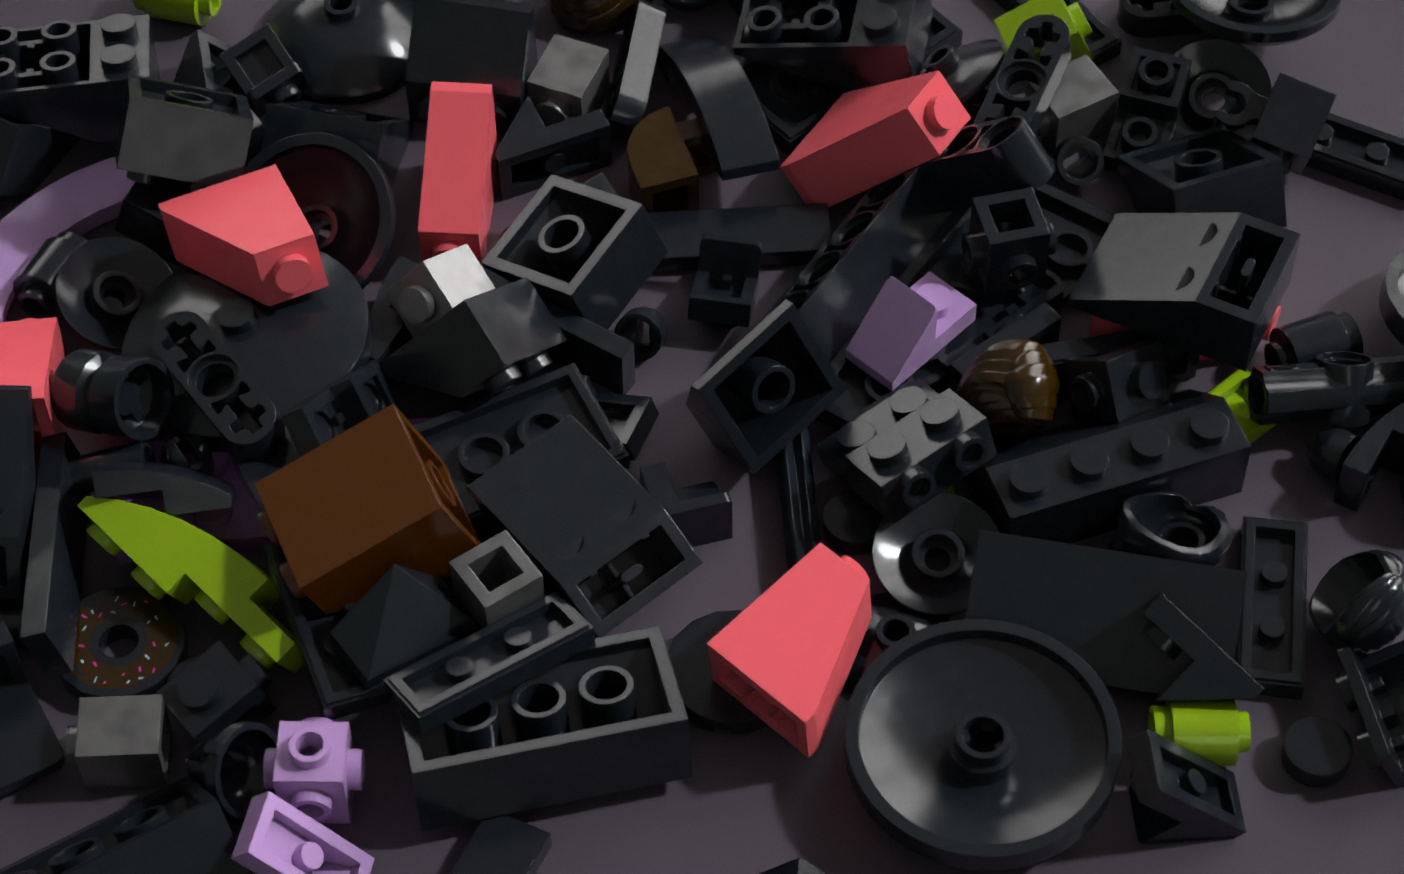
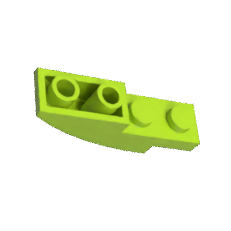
(184, 560)

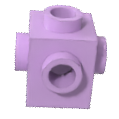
(316, 768)

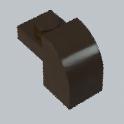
(667, 162)

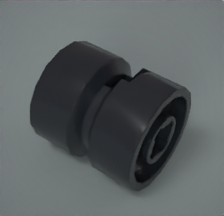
(113, 394)

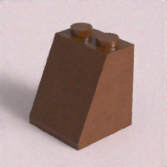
(360, 508)

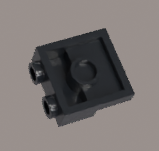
(909, 448)

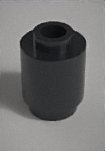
(36, 282)
(1311, 336)

